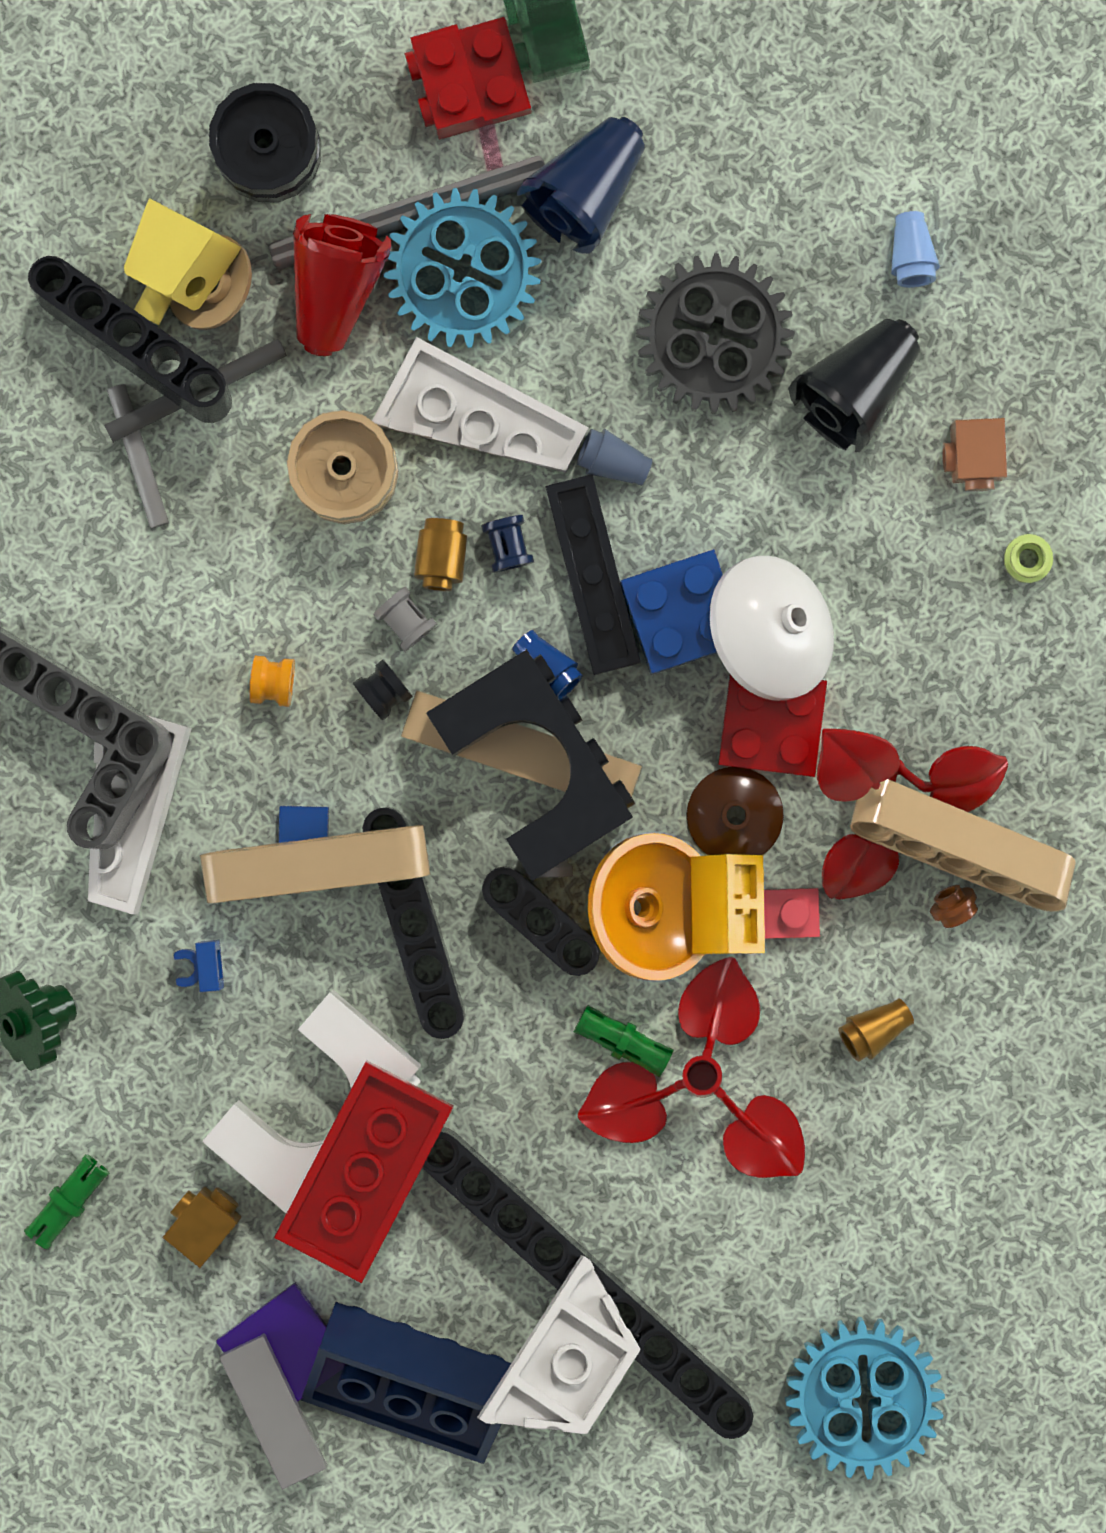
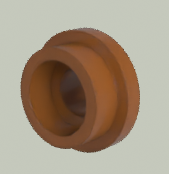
(954, 906)

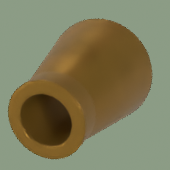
(874, 1029)

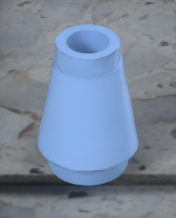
(913, 251)

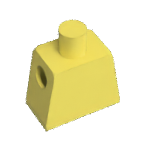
(175, 261)

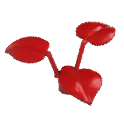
(859, 760)
(725, 1009)

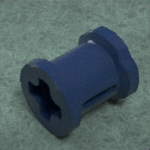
(507, 543)

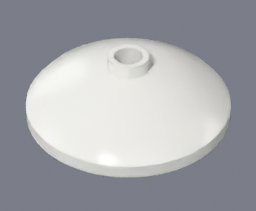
(771, 628)

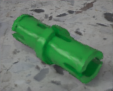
(623, 1040)
(66, 1202)

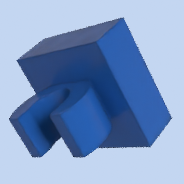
(207, 966)

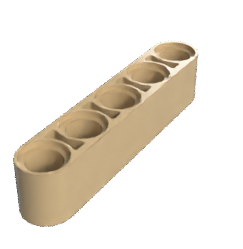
(513, 750)
(965, 845)
(315, 864)

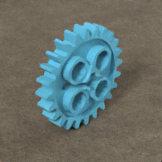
(480, 226)
(907, 1394)

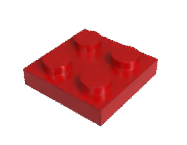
(771, 732)

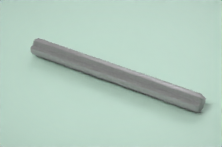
(387, 218)

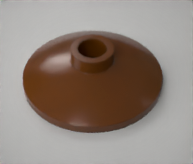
(730, 788)

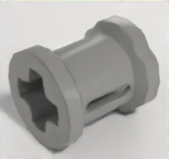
(405, 619)

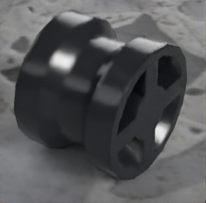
(382, 690)

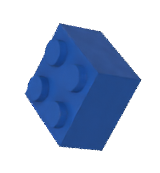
(674, 610)

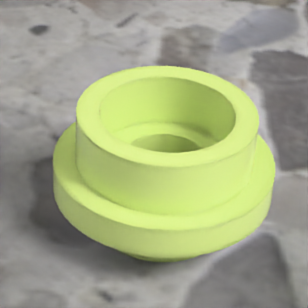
(1039, 547)

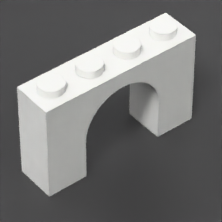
(277, 1163)

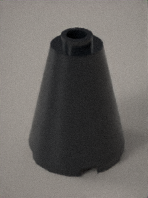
(857, 383)

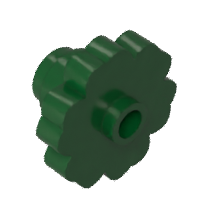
(33, 1019)

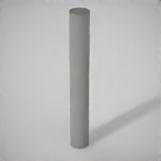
(139, 461)

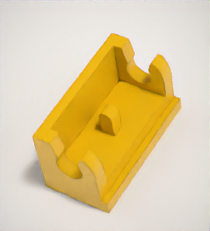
(727, 904)

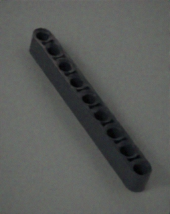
(646, 1322)

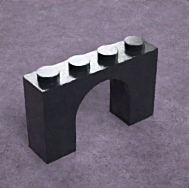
(522, 694)

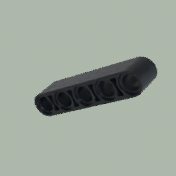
(114, 323)
(413, 947)

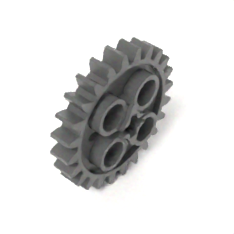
(726, 290)

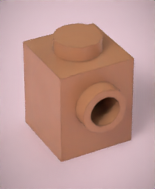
(976, 453)

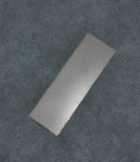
(273, 1411)

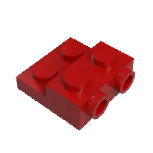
(468, 77)

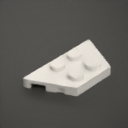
(567, 1361)

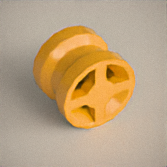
(272, 681)

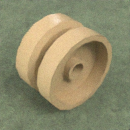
(333, 439)

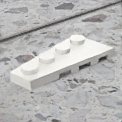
(467, 408)
(122, 871)

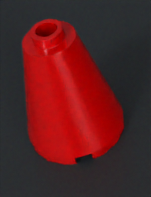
(333, 278)

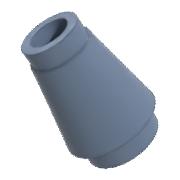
(613, 458)

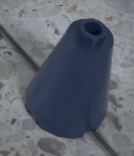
(584, 183)

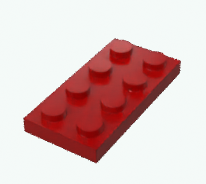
(364, 1171)

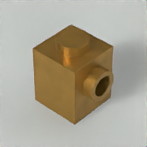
(202, 1223)

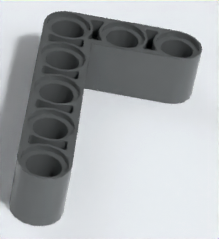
(118, 738)

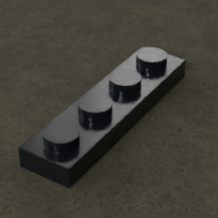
(593, 574)

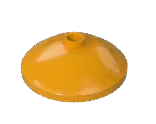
(657, 875)

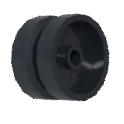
(259, 113)

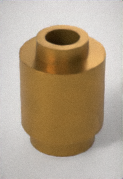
(440, 554)

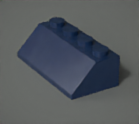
(407, 1382)

